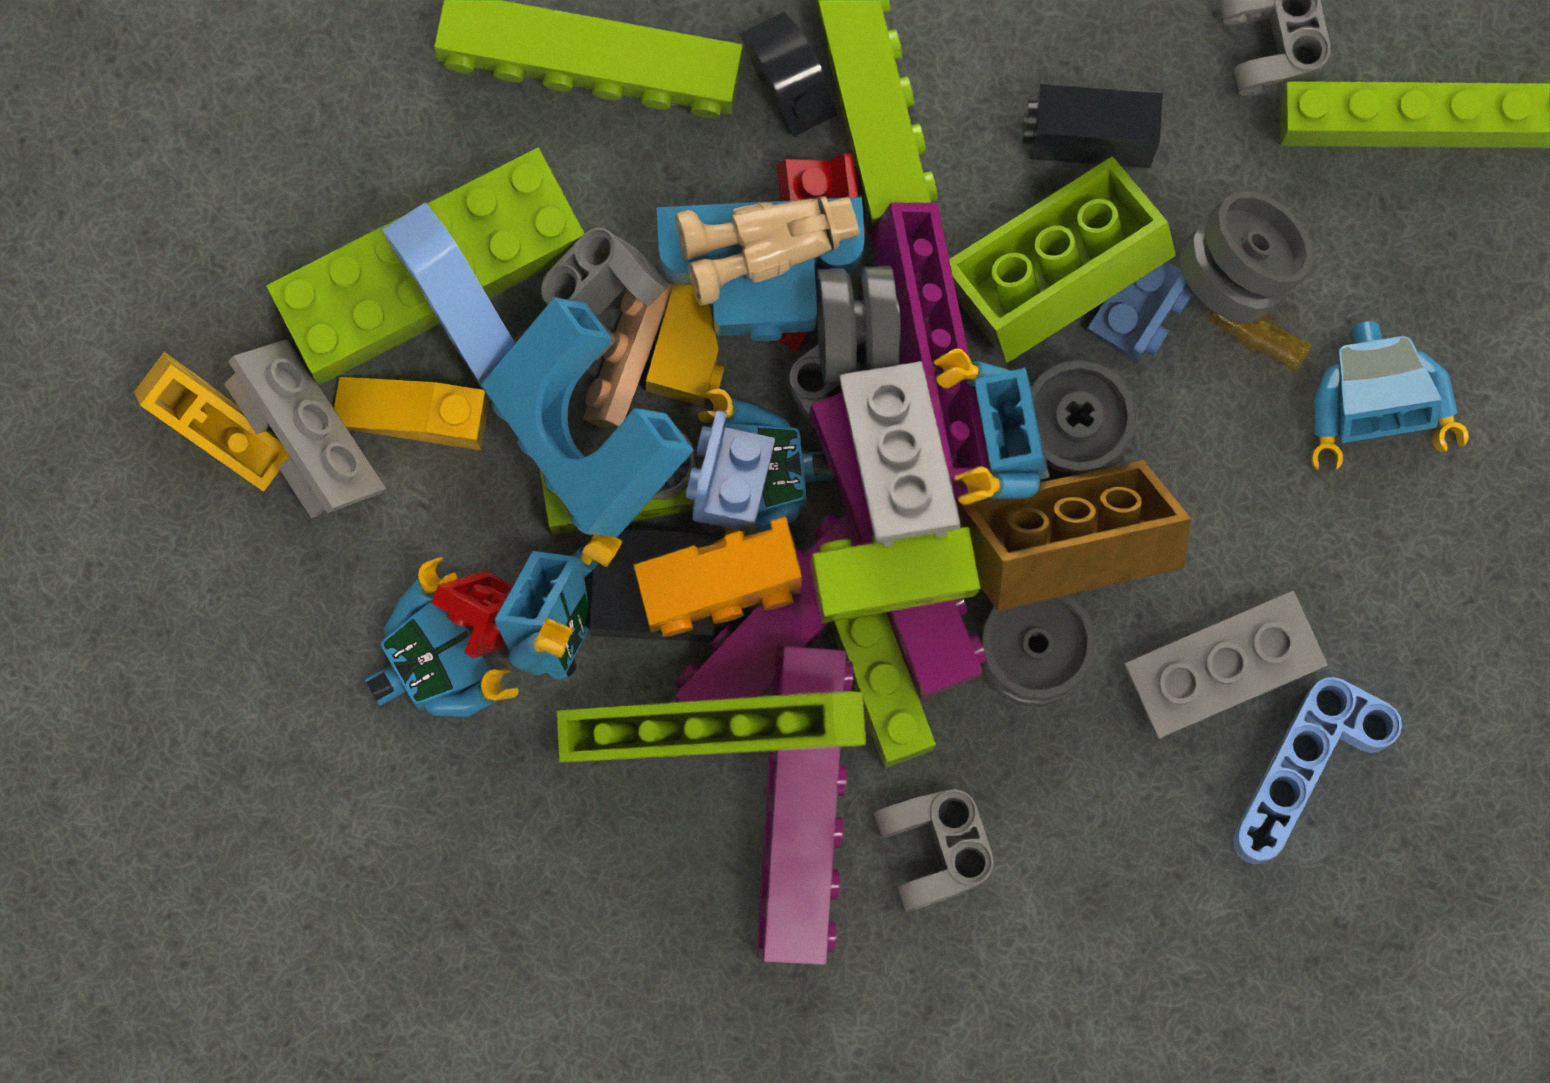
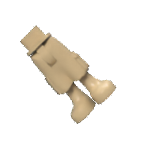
(770, 240)

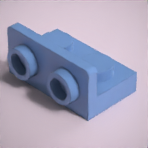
(1135, 315)
(731, 476)

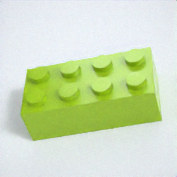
(1060, 259)

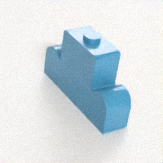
(764, 307)

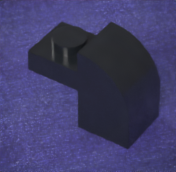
(790, 72)

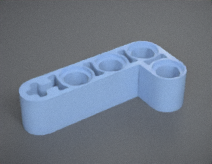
(451, 290)
(1303, 774)

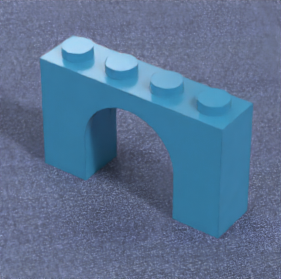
(533, 396)

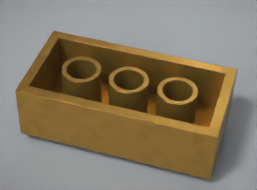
(1076, 535)

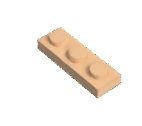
(625, 360)

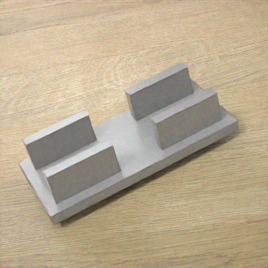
(899, 453)
(324, 460)
(1225, 664)

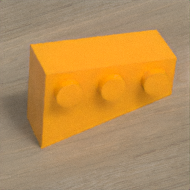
(720, 579)

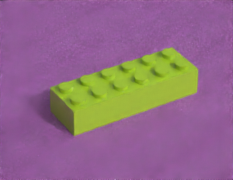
(368, 302)

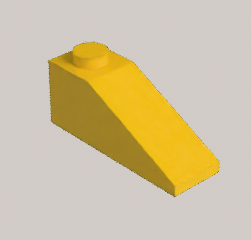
(685, 350)
(414, 410)
(210, 421)

